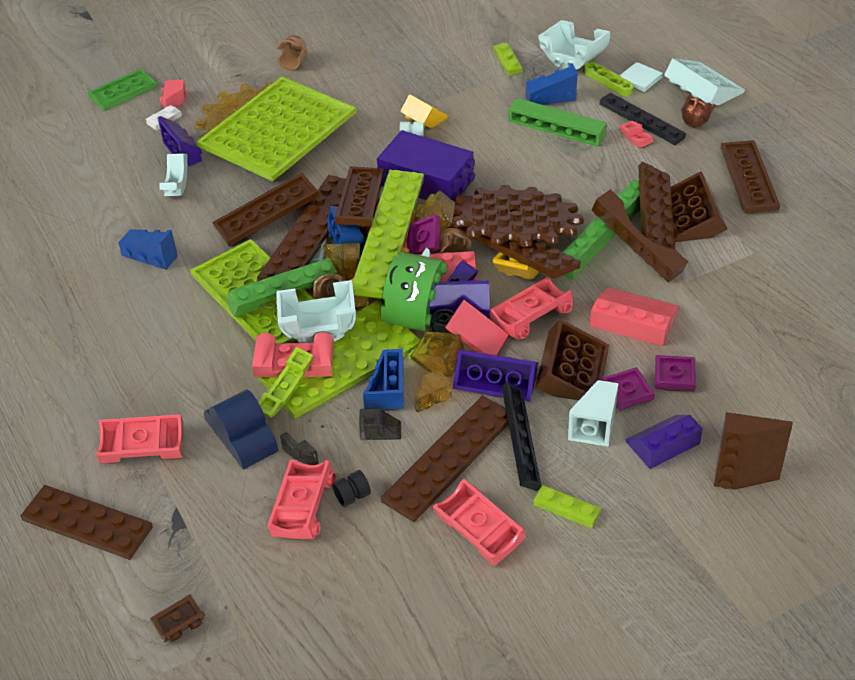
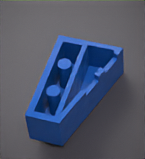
(553, 88)
(340, 233)
(149, 247)
(387, 382)

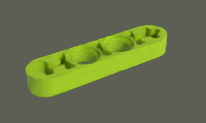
(610, 79)

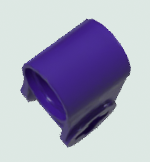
(463, 272)

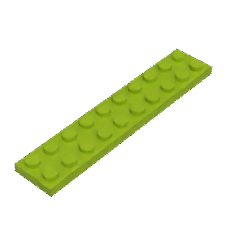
(387, 231)

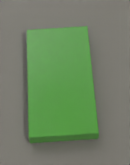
(122, 89)

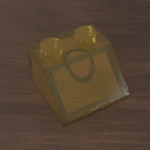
(439, 205)
(438, 352)

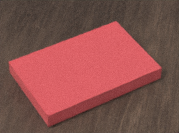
(476, 329)

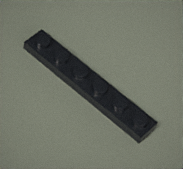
(648, 121)
(521, 437)

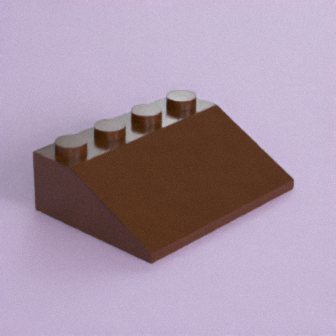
(695, 210)
(571, 362)
(751, 450)

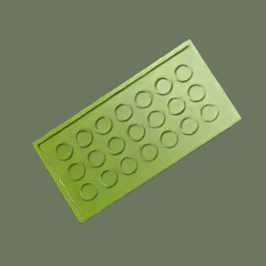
(236, 269)
(352, 359)

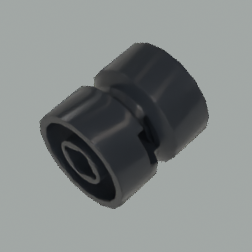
(440, 319)
(351, 488)

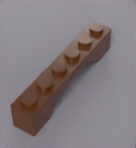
(663, 260)

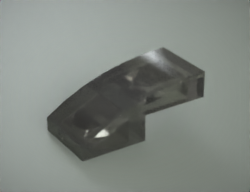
(302, 452)

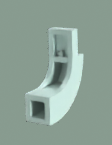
(176, 175)

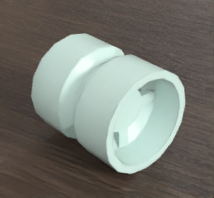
(415, 128)

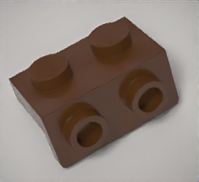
(178, 618)

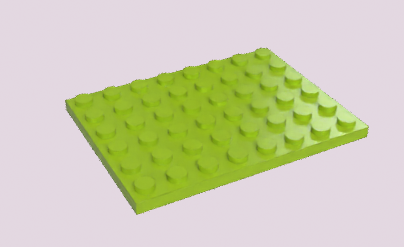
(276, 128)

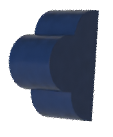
(242, 428)

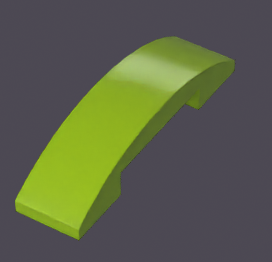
(286, 382)

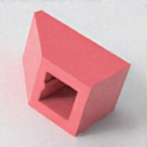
(173, 93)

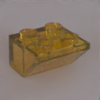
(344, 258)

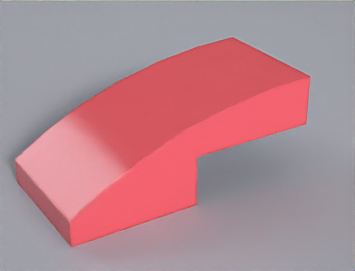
(634, 133)

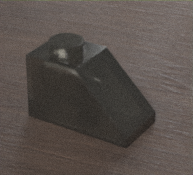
(378, 425)

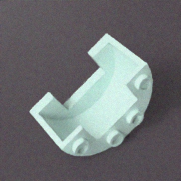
(564, 48)
(310, 317)

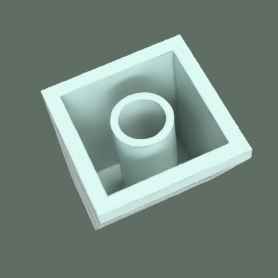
(594, 415)

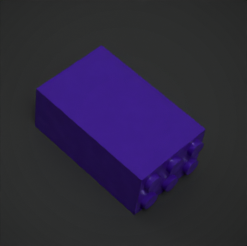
(443, 165)

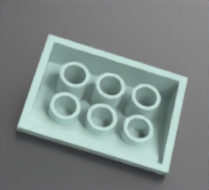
(702, 81)

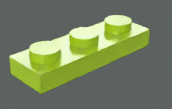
(507, 59)
(567, 506)

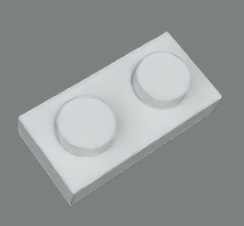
(168, 112)

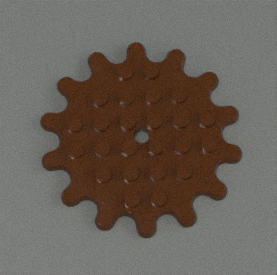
(516, 215)

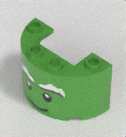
(411, 289)

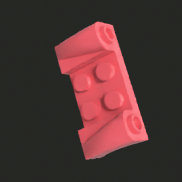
(528, 305)
(271, 357)
(140, 438)
(299, 499)
(480, 523)

